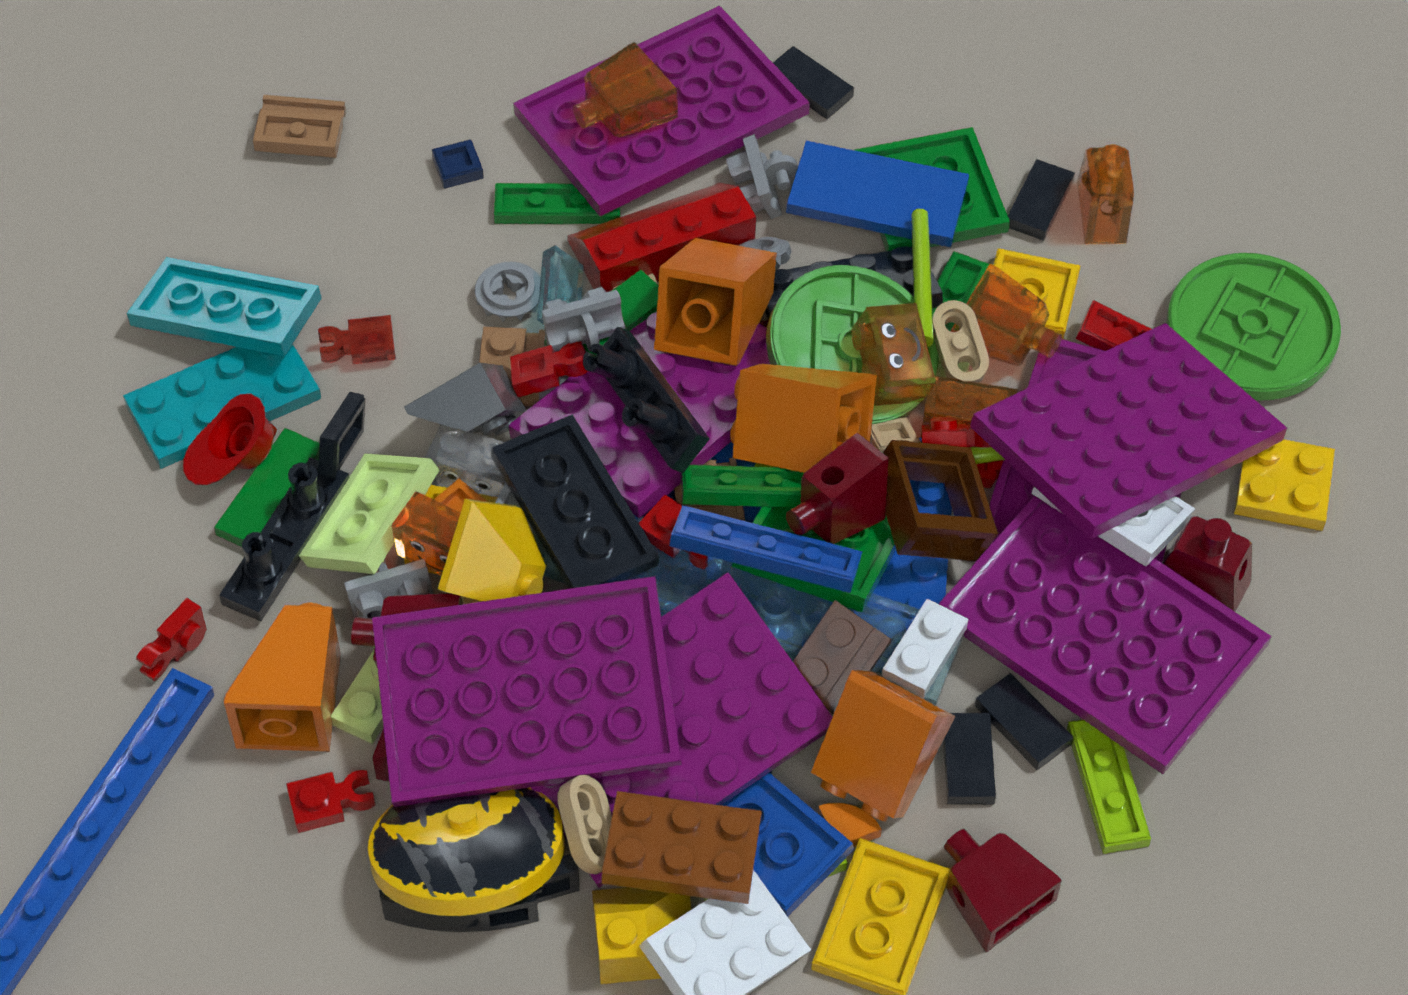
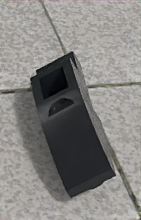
(562, 882)

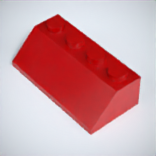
(655, 234)

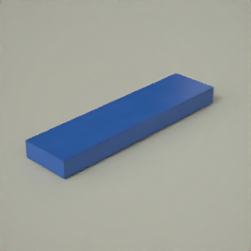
(766, 548)

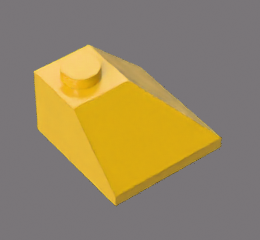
(492, 554)
(623, 922)

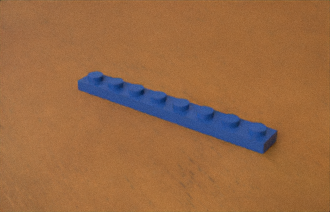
(97, 822)

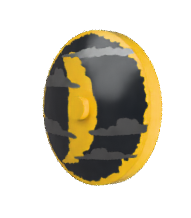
(466, 851)

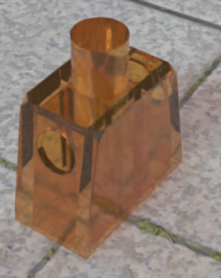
(627, 94)
(1103, 178)
(1010, 319)

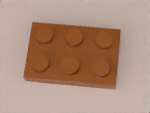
(681, 847)

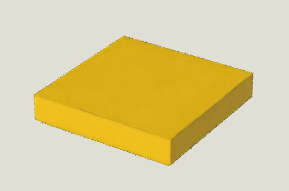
(1047, 279)

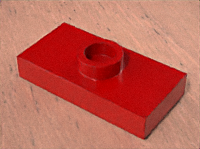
(1107, 328)

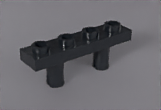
(647, 398)
(276, 549)

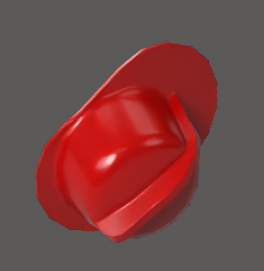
(231, 441)

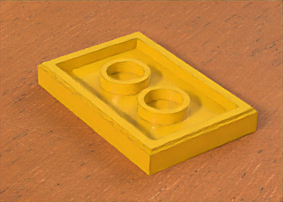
(881, 919)

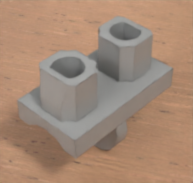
(766, 174)
(582, 320)
(368, 592)

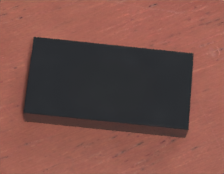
(815, 82)
(1040, 199)
(341, 434)
(1024, 721)
(969, 760)

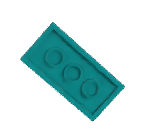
(224, 306)
(185, 402)

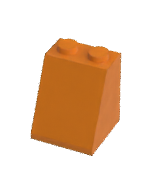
(712, 300)
(799, 413)
(288, 684)
(880, 744)

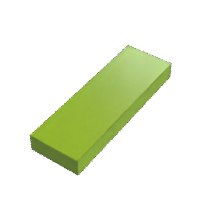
(1109, 789)

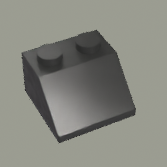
(472, 401)

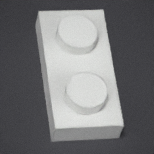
(925, 648)

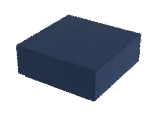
(457, 163)

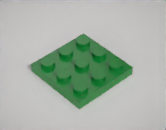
(960, 152)
(876, 548)

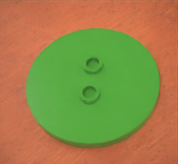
(816, 321)
(1258, 322)

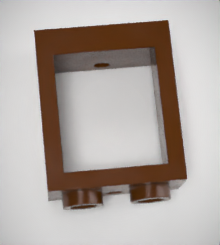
(937, 535)

